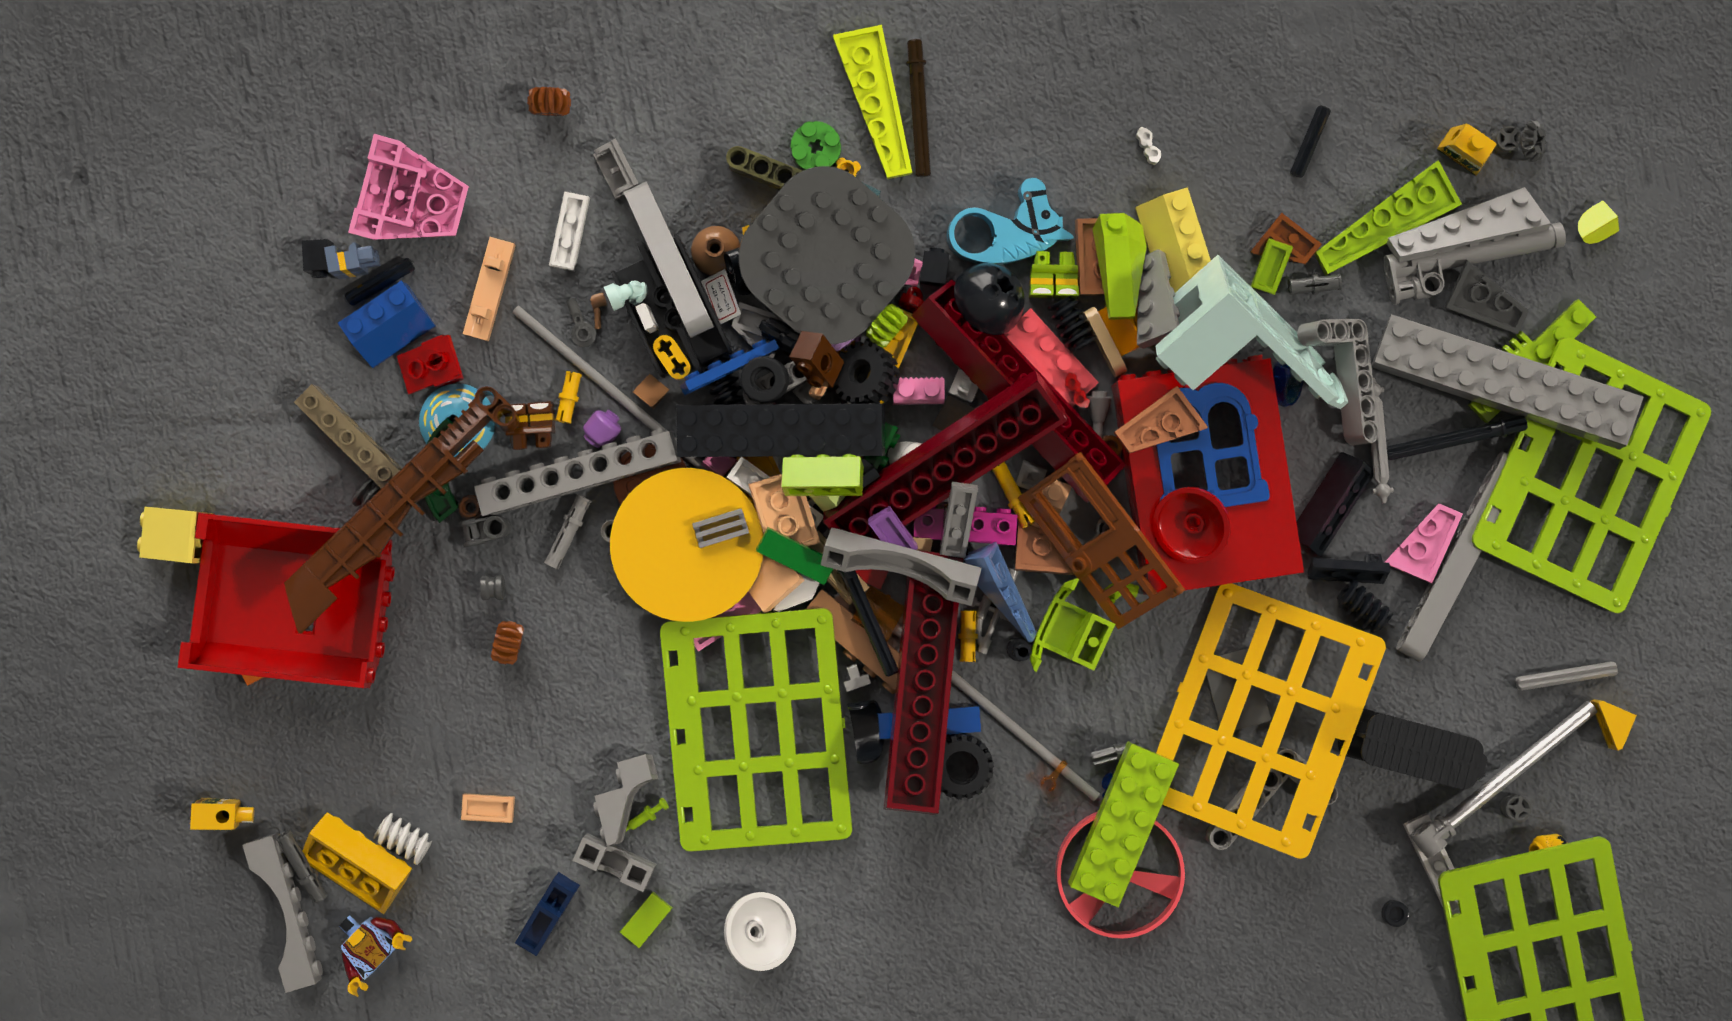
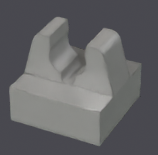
(856, 680)

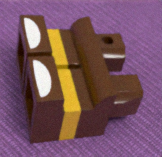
(536, 420)

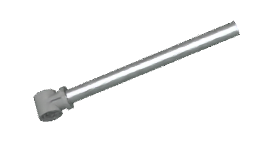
(1432, 836)

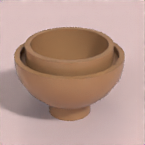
(703, 258)

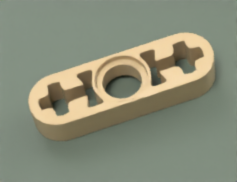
(1105, 342)

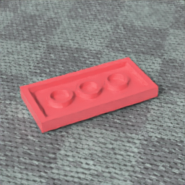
(1049, 355)

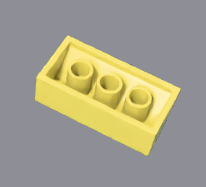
(1174, 228)

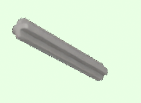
(1566, 676)

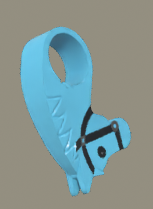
(1032, 230)

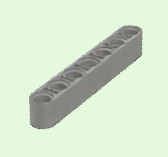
(668, 259)

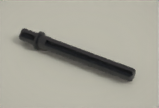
(1456, 438)
(869, 622)

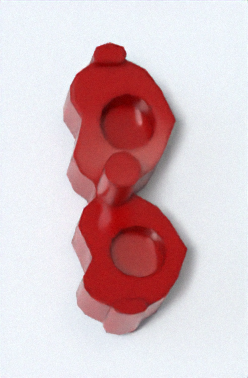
(1074, 385)

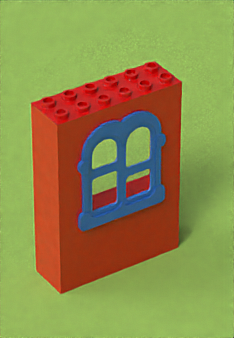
(1261, 515)

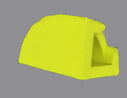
(1598, 223)

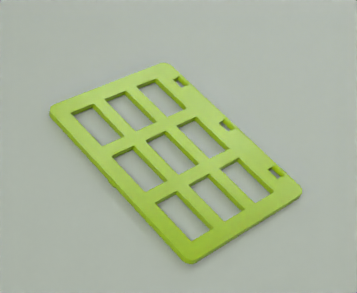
(1521, 467)
(689, 759)
(1471, 946)

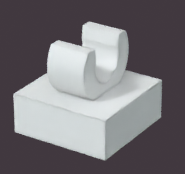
(963, 387)

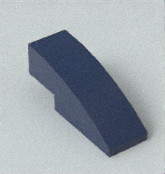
(547, 913)

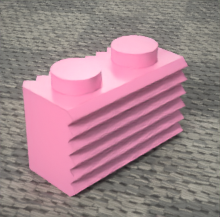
(919, 391)

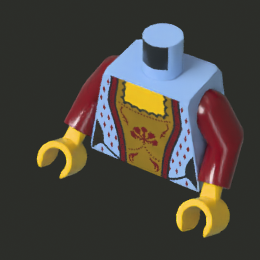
(368, 947)

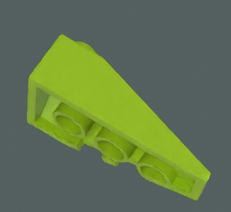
(1121, 259)

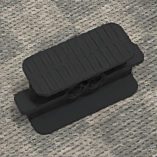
(697, 349)
(1417, 750)

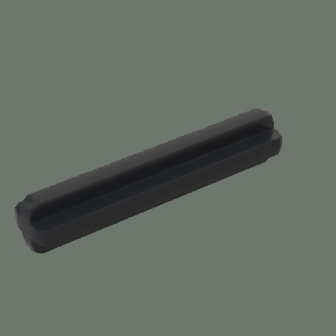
(1310, 141)
(379, 281)

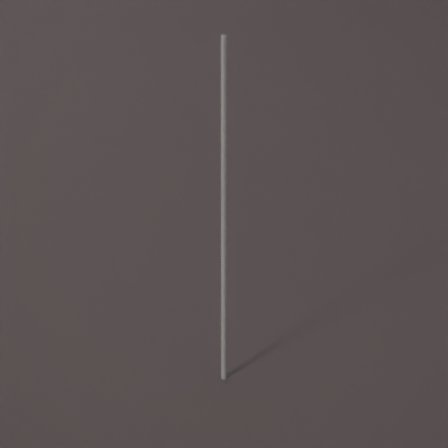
(696, 461)

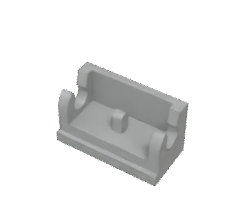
(615, 168)

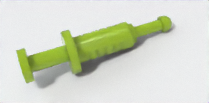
(647, 814)

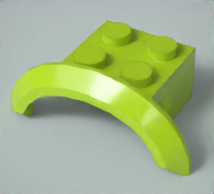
(1071, 631)

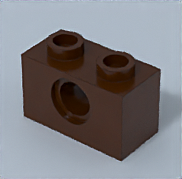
(816, 359)

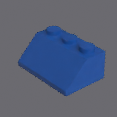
(387, 324)

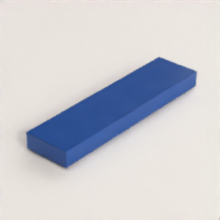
(959, 721)

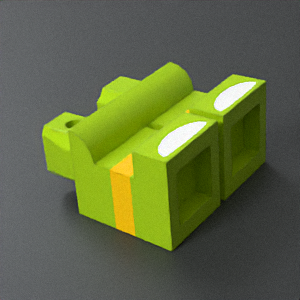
(1064, 276)

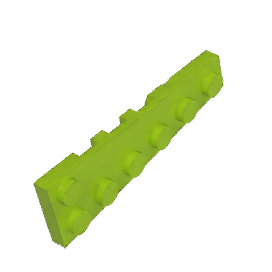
(1409, 207)

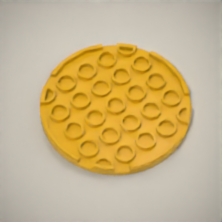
(659, 552)

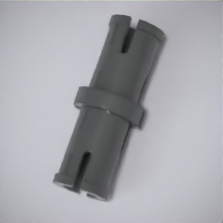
(1297, 286)

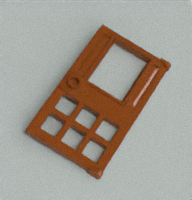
(1103, 548)

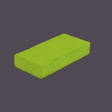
(1271, 266)
(646, 919)

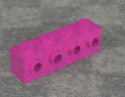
(985, 526)

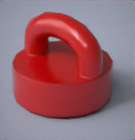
(909, 301)

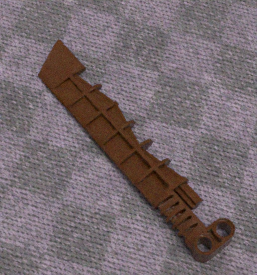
(375, 523)

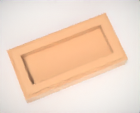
(487, 808)

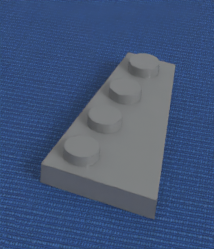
(1155, 301)

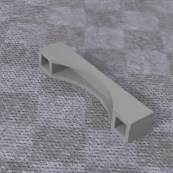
(853, 552)
(299, 962)

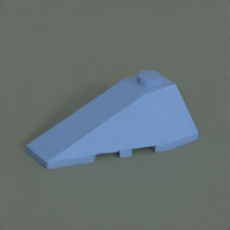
(1000, 587)

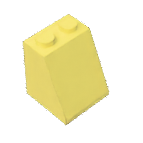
(169, 535)

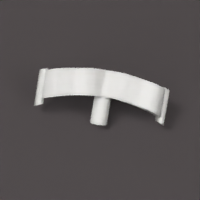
(1151, 152)

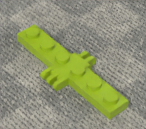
(1568, 324)

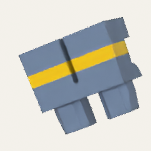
(351, 262)

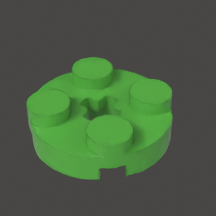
(810, 133)

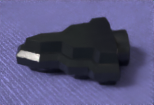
(782, 333)

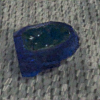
(1286, 385)

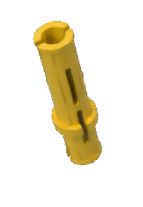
(1012, 493)

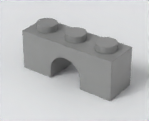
(625, 865)

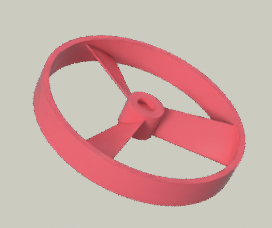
(1086, 906)

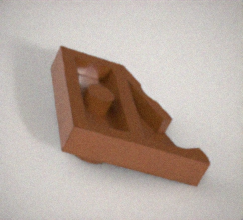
(1290, 233)

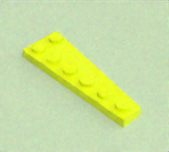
(871, 78)

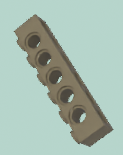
(347, 435)

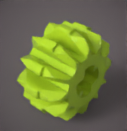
(886, 325)

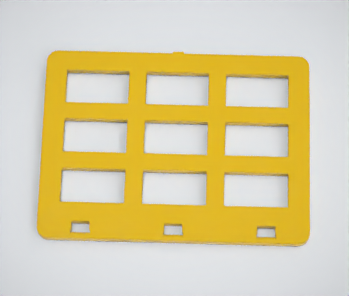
(1340, 718)

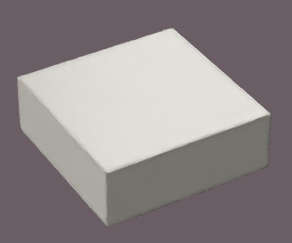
(647, 318)

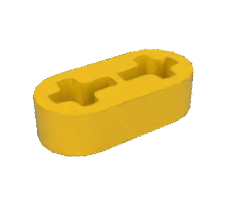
(667, 361)

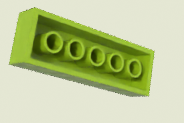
(1123, 824)

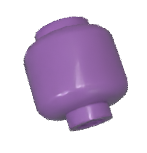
(601, 428)

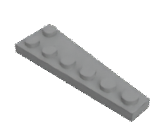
(1490, 220)

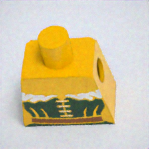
(1468, 148)
(208, 815)

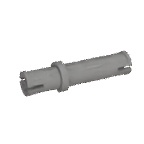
(567, 532)

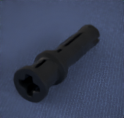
(1013, 646)

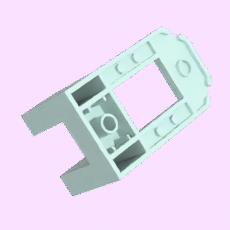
(1224, 315)

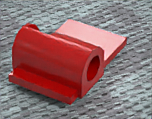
(430, 365)

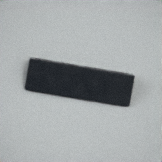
(1332, 502)

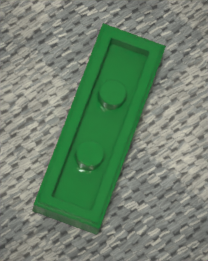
(793, 555)

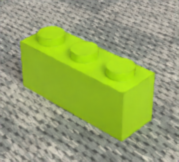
(822, 475)

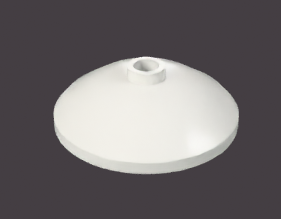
(773, 931)

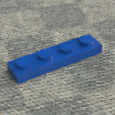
(718, 370)

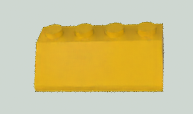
(355, 862)

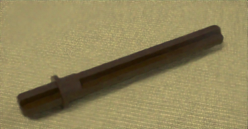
(919, 108)

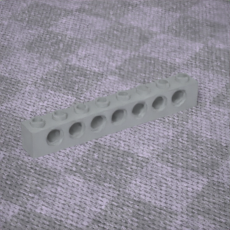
(489, 491)

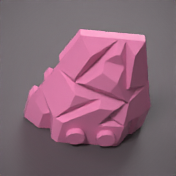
(406, 195)

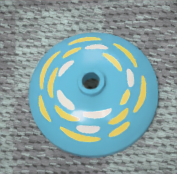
(447, 402)

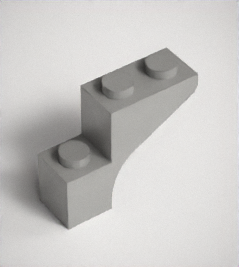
(616, 805)

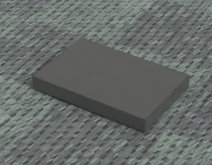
(1221, 688)

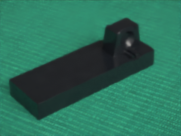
(1367, 571)

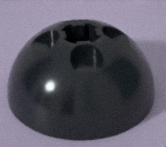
(989, 298)

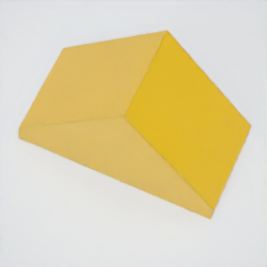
(1614, 723)

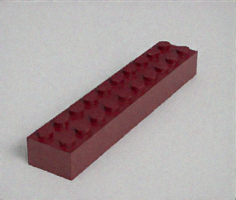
(995, 365)
(954, 455)
(921, 699)

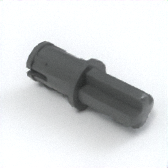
(1109, 754)

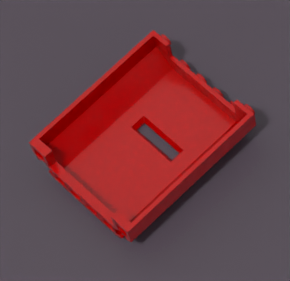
(245, 615)

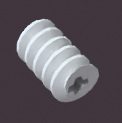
(403, 839)

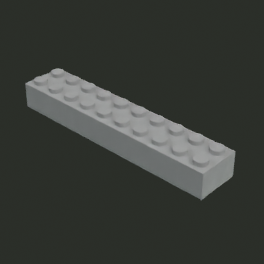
(1507, 382)

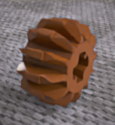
(549, 101)
(507, 642)

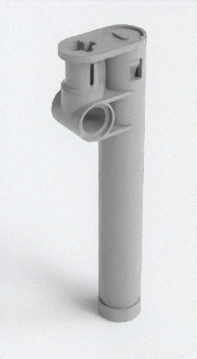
(1415, 272)

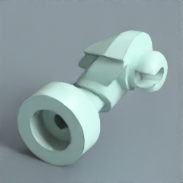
(633, 291)

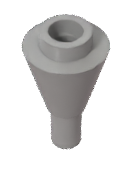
(1098, 409)

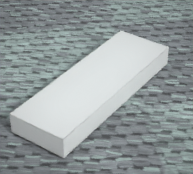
(569, 231)

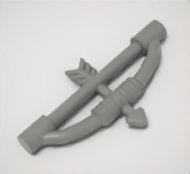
(984, 606)

